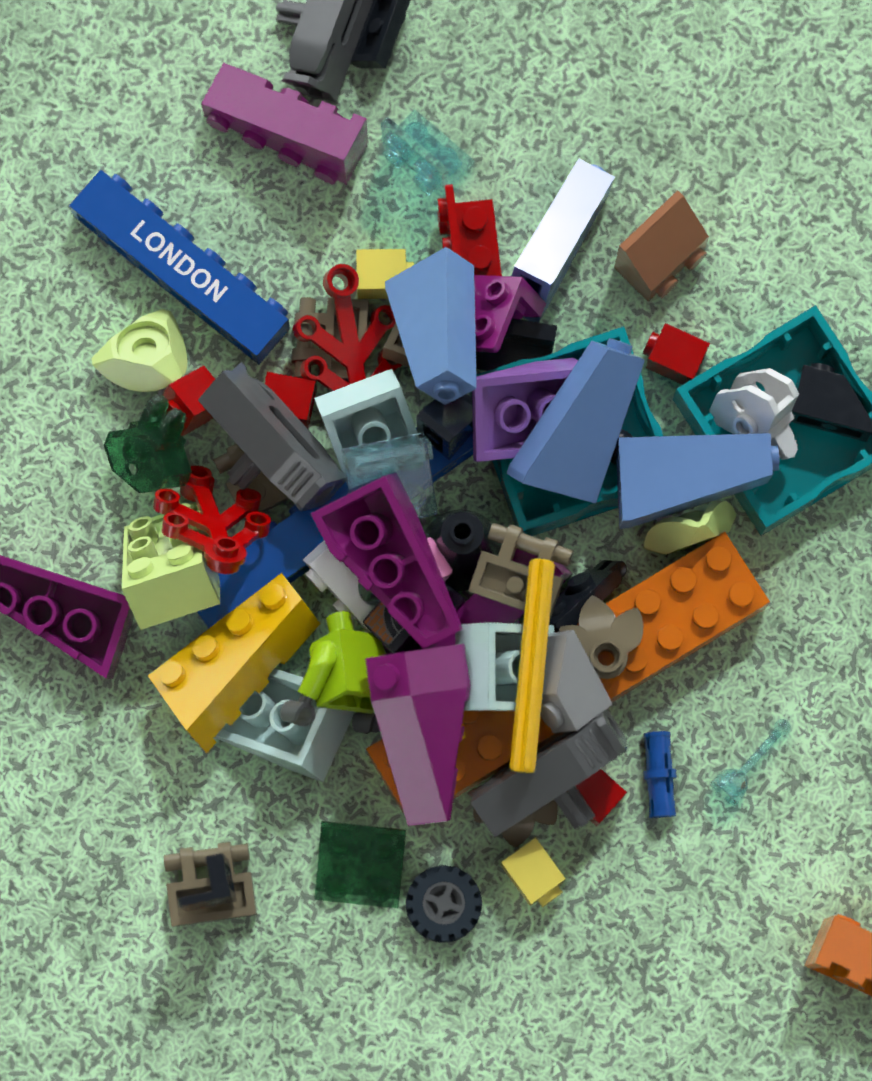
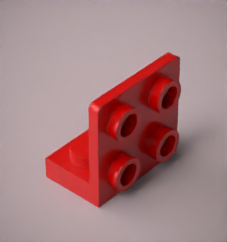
(470, 231)

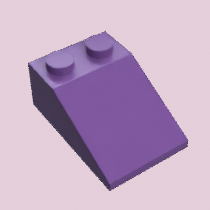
(511, 404)

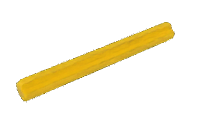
(532, 666)

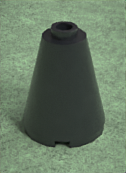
(462, 554)

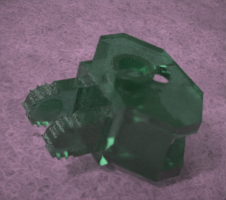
(153, 447)

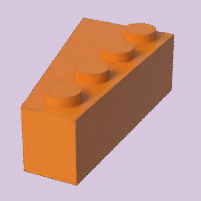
(843, 953)

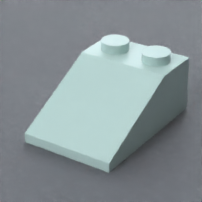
(294, 747)

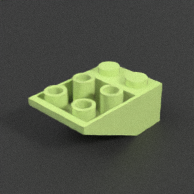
(163, 574)

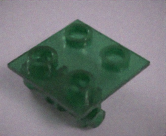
(360, 864)

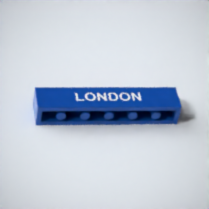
(180, 266)

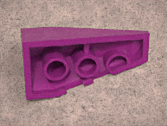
(387, 549)
(420, 718)

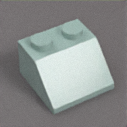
(365, 413)
(492, 664)

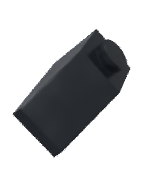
(830, 403)
(447, 424)

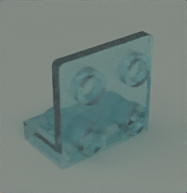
(424, 152)
(400, 455)

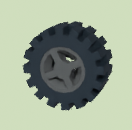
(448, 889)

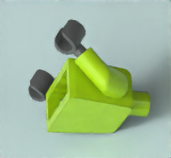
(338, 676)

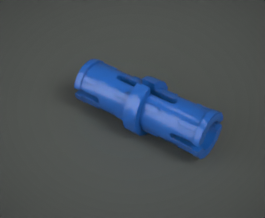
(659, 774)

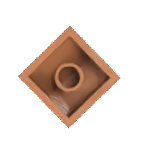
(662, 248)

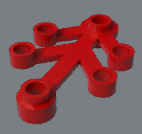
(350, 351)
(222, 552)

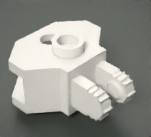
(753, 411)

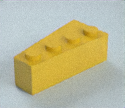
(233, 659)

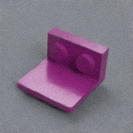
(499, 301)

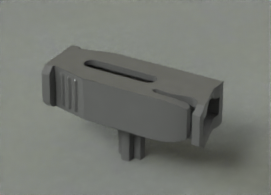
(322, 43)
(271, 440)
(560, 765)

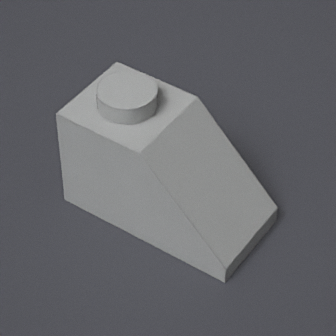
(570, 685)

